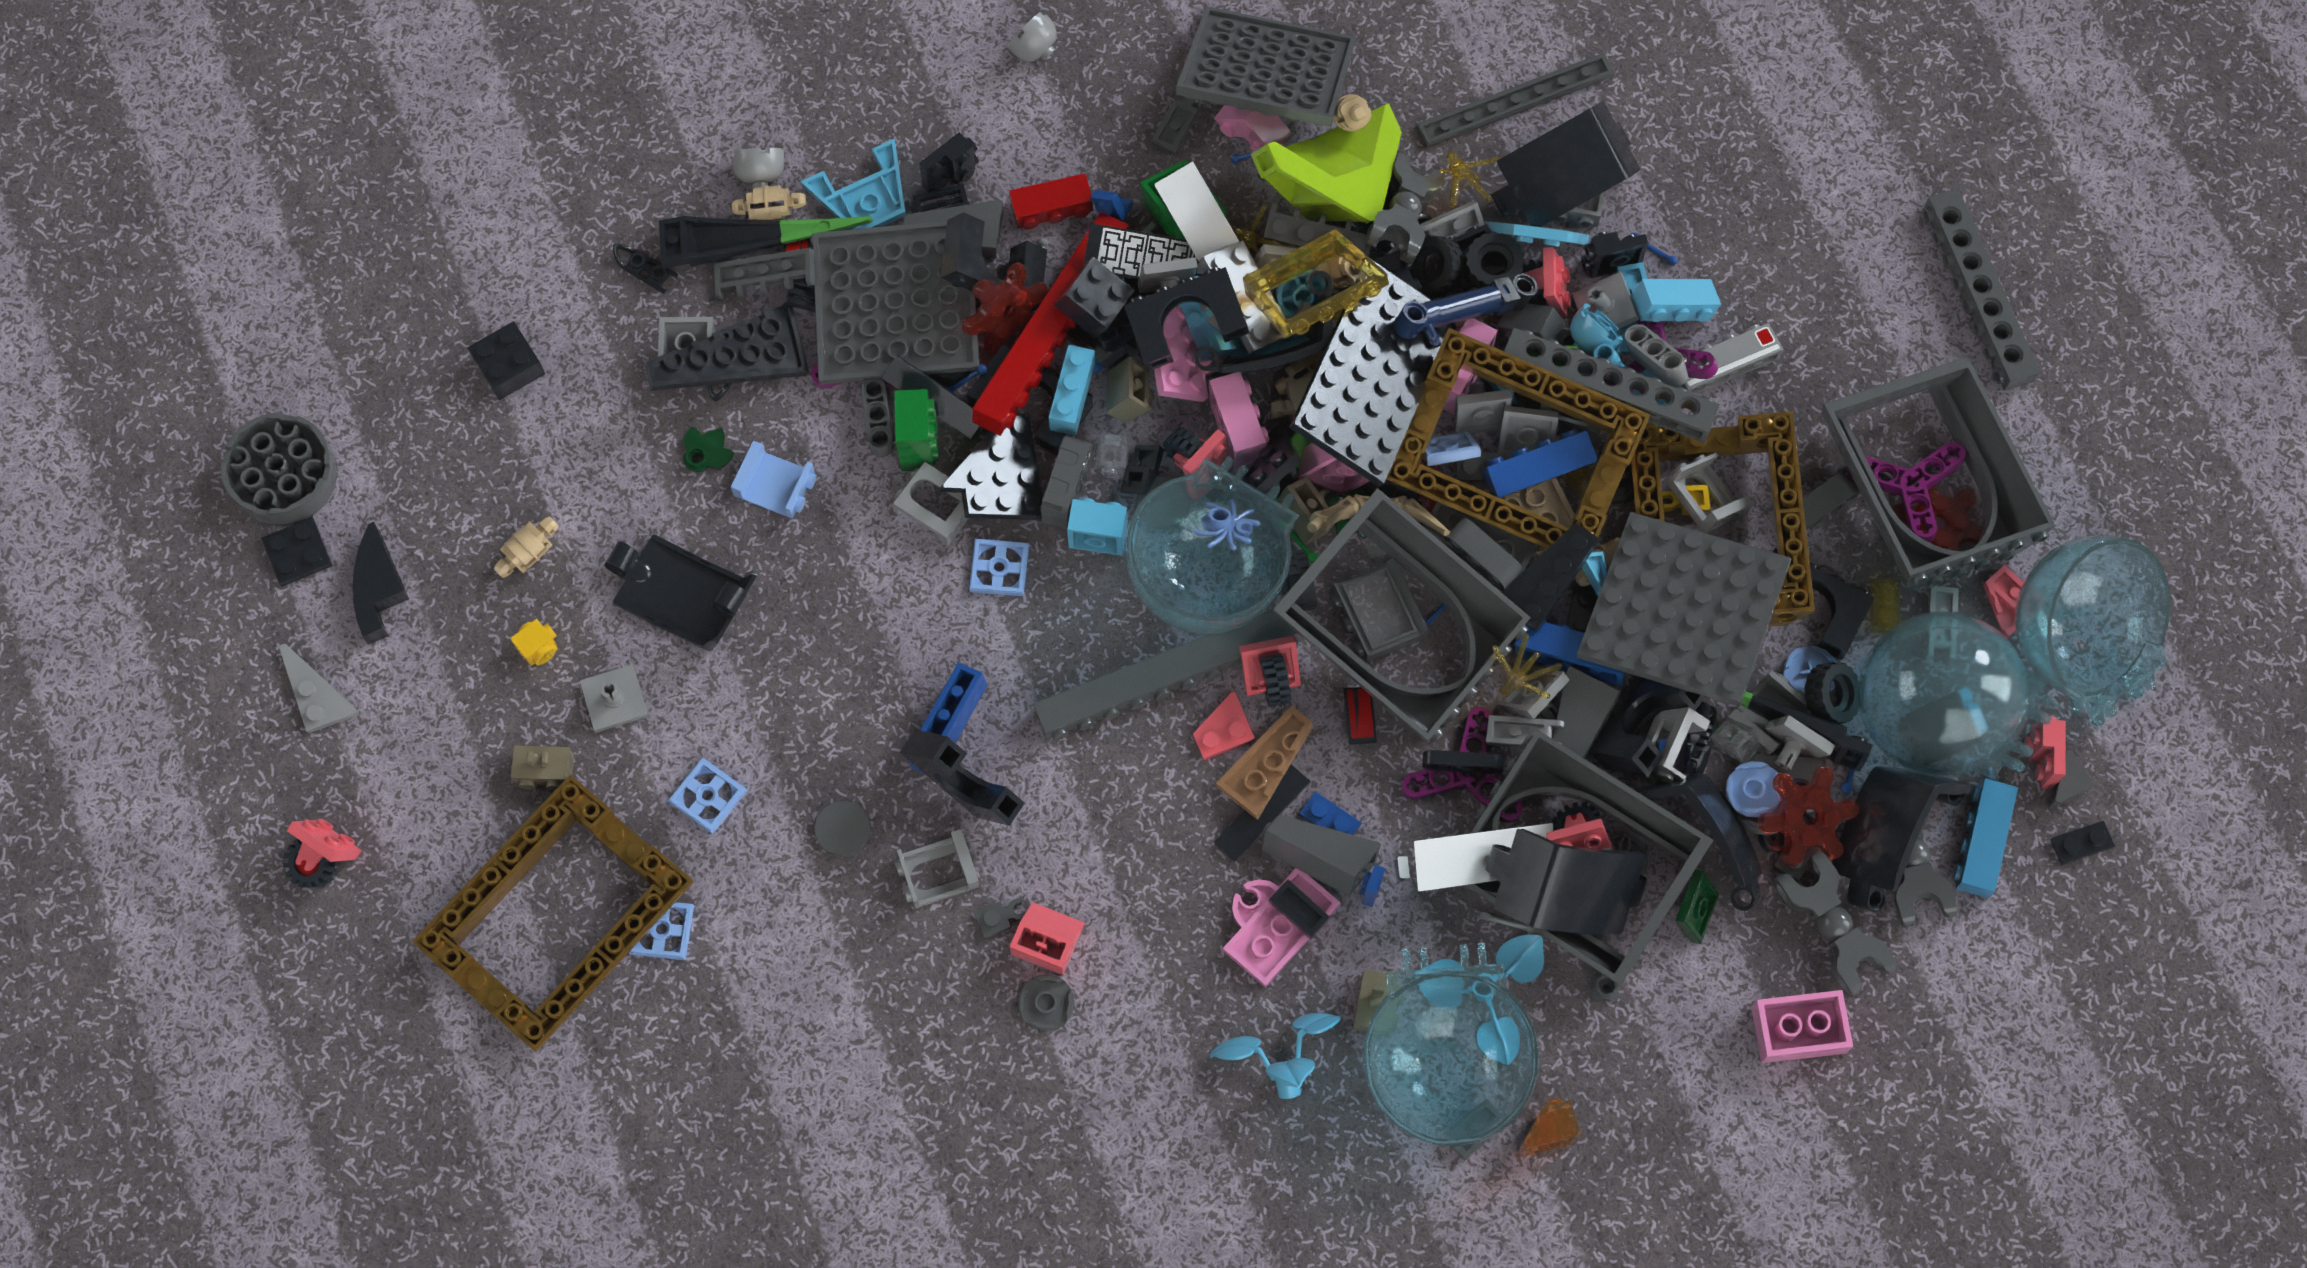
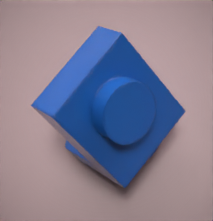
(1111, 204)

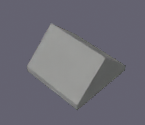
(679, 332)

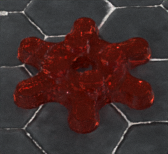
(993, 304)
(1954, 512)
(1789, 816)

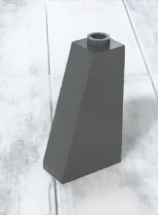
(989, 211)
(1585, 710)
(1321, 852)

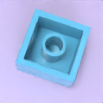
(1097, 526)

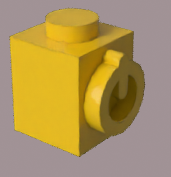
(535, 642)

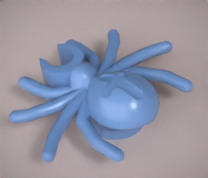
(1223, 522)

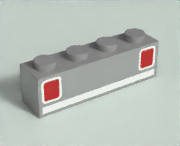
(1738, 356)

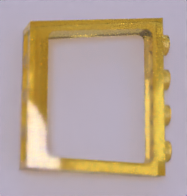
(1303, 260)

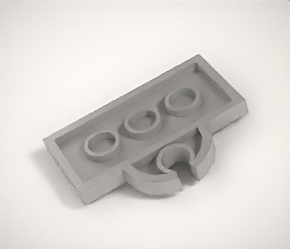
(1238, 264)

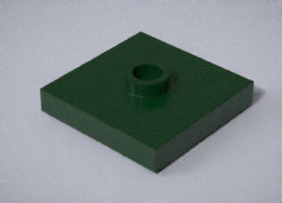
(1697, 907)

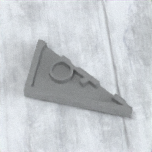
(316, 698)

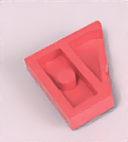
(2002, 593)
(1223, 729)

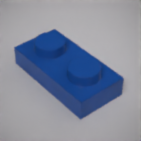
(1328, 815)
(1371, 885)

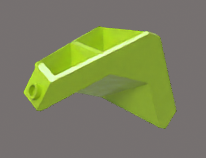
(1337, 170)

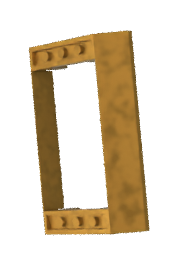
(1461, 351)
(1754, 434)
(501, 874)

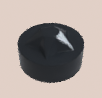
(1773, 842)

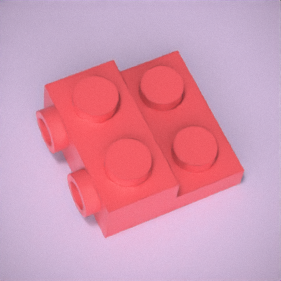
(2050, 750)

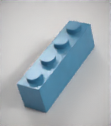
(1986, 837)

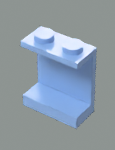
(773, 481)

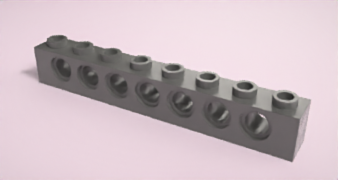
(1952, 207)
(1600, 369)

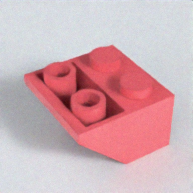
(1046, 938)

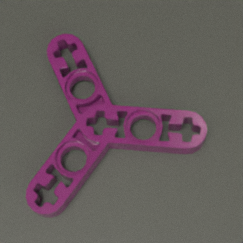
(1693, 369)
(1919, 494)
(1456, 779)

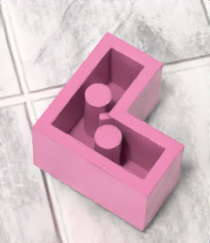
(1253, 126)

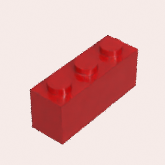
(1051, 201)

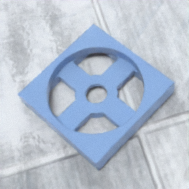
(1451, 449)
(980, 547)
(714, 786)
(672, 930)

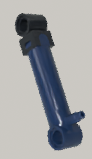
(1498, 298)

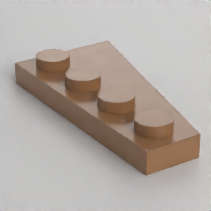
(1262, 767)

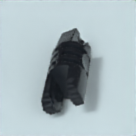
(1699, 743)

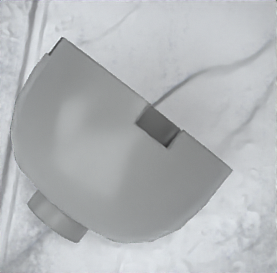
(1035, 39)
(758, 166)

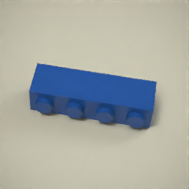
(1539, 465)
(1561, 645)
(955, 704)

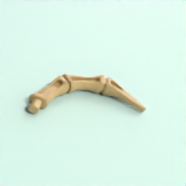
(1350, 505)

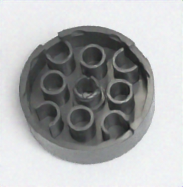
(305, 475)

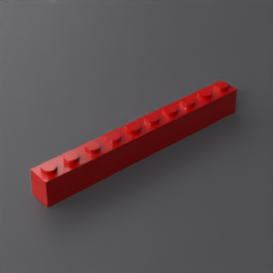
(1032, 350)

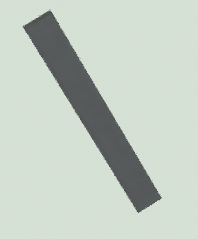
(1515, 100)

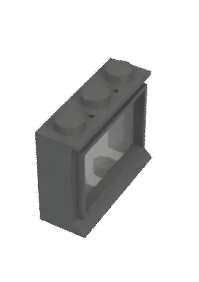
(1379, 611)

